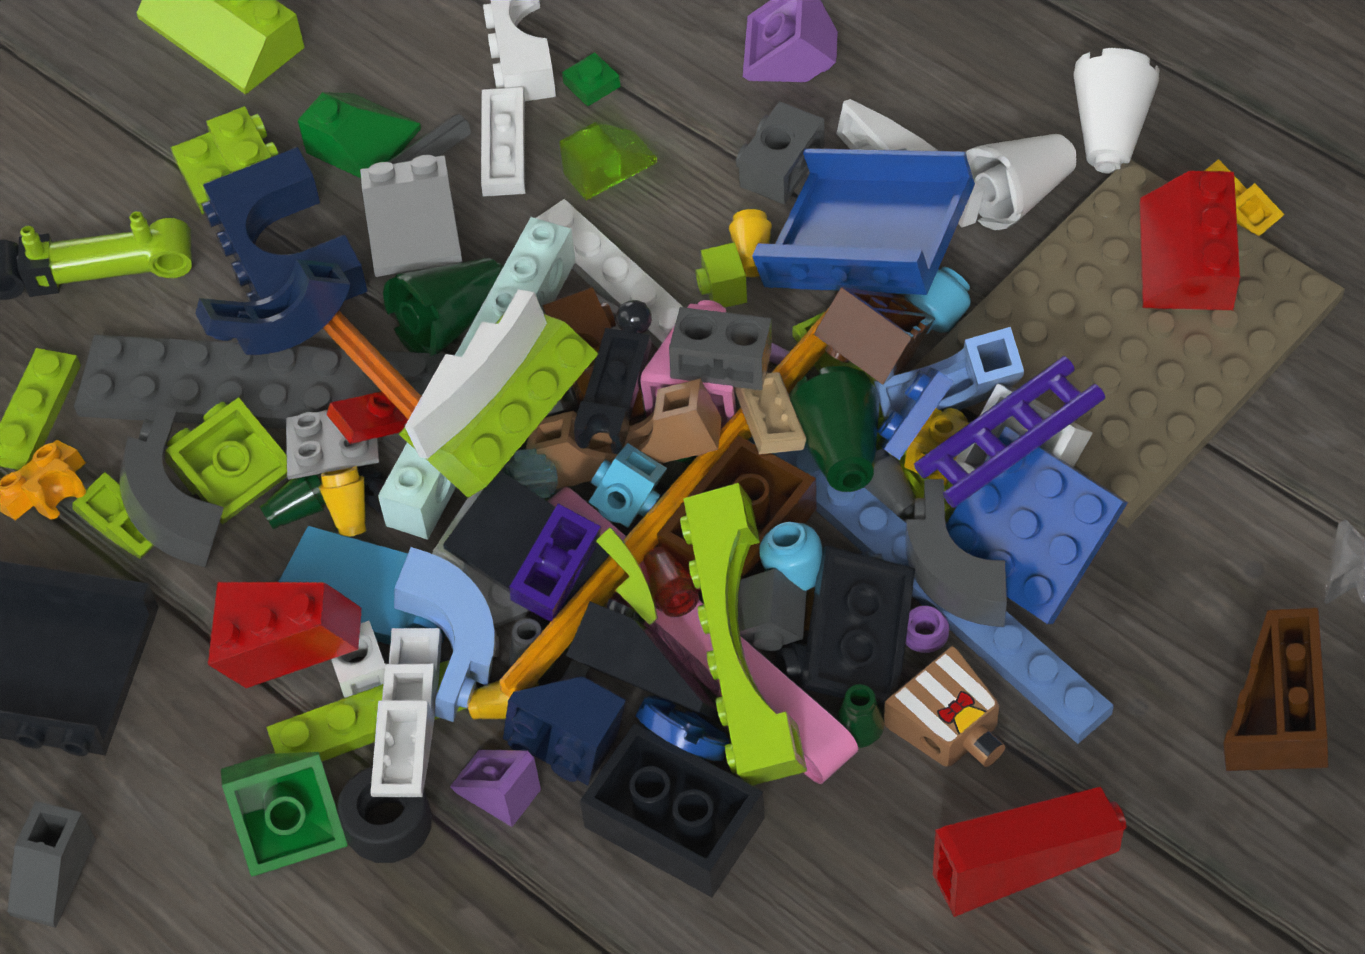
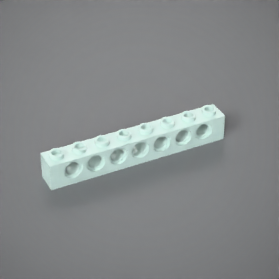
(538, 263)

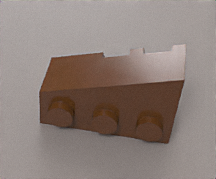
(1283, 700)

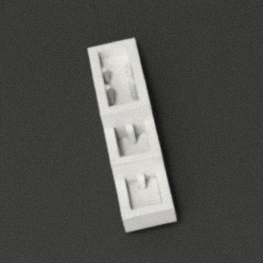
(869, 130)
(470, 382)
(406, 713)

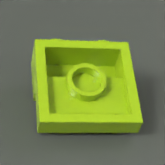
(229, 145)
(227, 458)

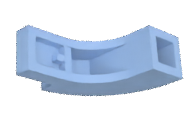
(974, 369)
(456, 605)

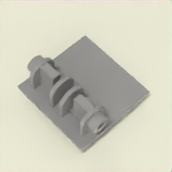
(319, 446)

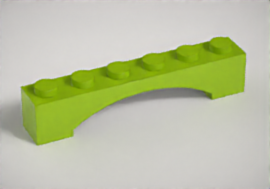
(721, 532)

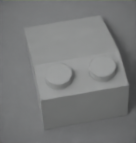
(410, 215)

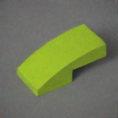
(106, 512)
(635, 587)

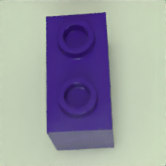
(555, 563)

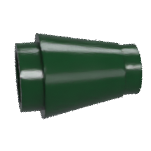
(294, 501)
(861, 715)

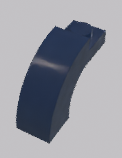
(283, 319)

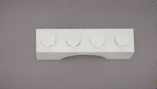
(523, 57)

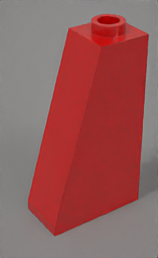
(1023, 847)

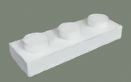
(503, 141)

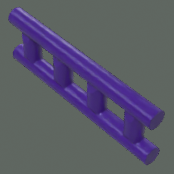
(1003, 456)

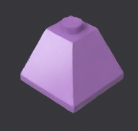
(789, 41)

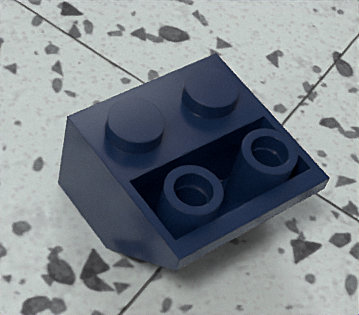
(565, 725)

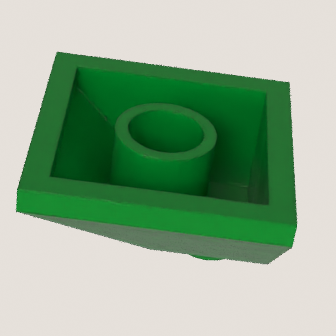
(354, 131)
(282, 809)

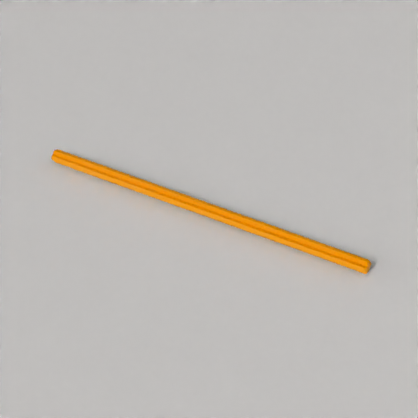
(643, 537)

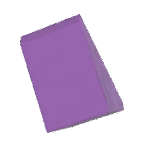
(499, 783)

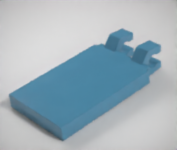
(360, 573)

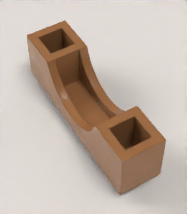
(678, 428)

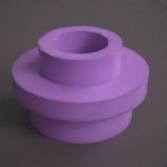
(926, 618)

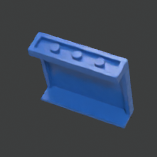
(869, 221)

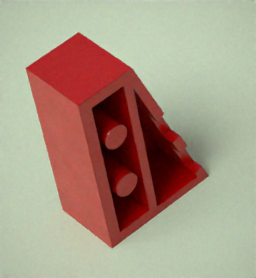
(279, 628)

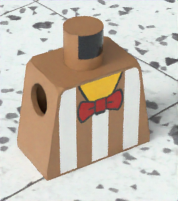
(946, 712)

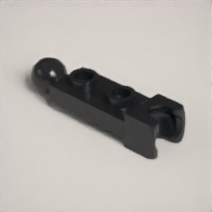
(615, 378)

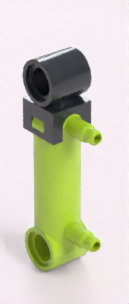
(45, 264)

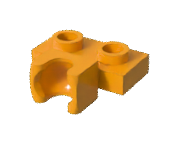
(43, 482)

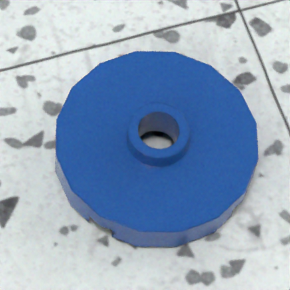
(683, 729)

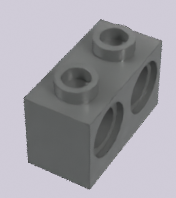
(720, 348)

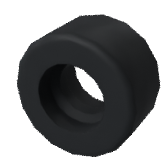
(382, 842)

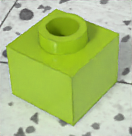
(722, 275)

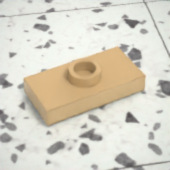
(771, 416)

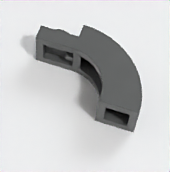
(947, 574)

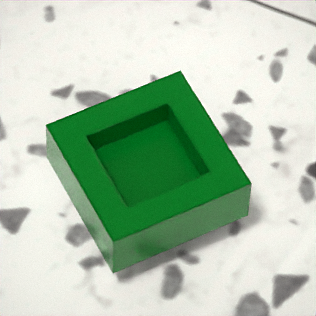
(591, 79)

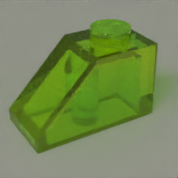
(603, 157)

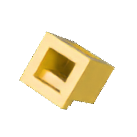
(935, 431)

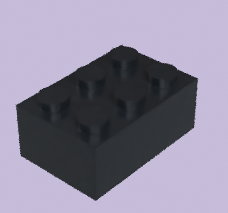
(673, 809)

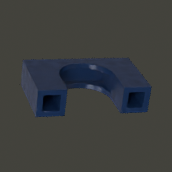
(254, 199)

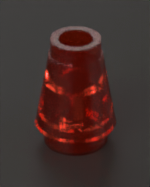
(670, 583)

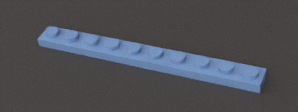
(1008, 649)

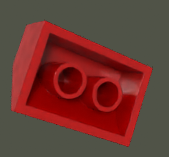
(1190, 243)

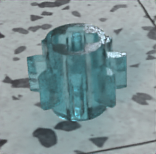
(533, 472)

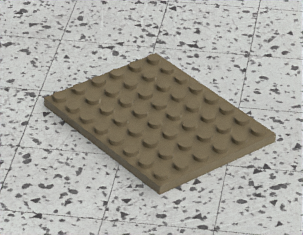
(1163, 371)

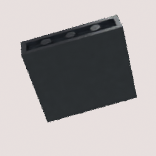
(68, 655)

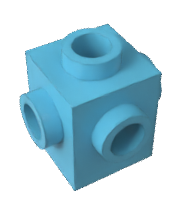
(626, 486)

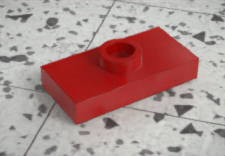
(366, 417)

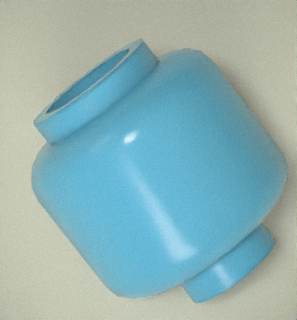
(945, 301)
(794, 551)

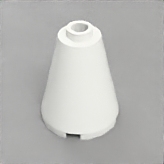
(1113, 104)
(1018, 175)

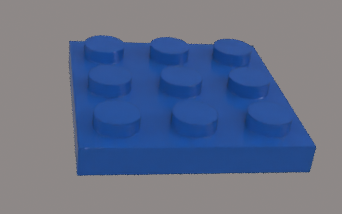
(1042, 523)

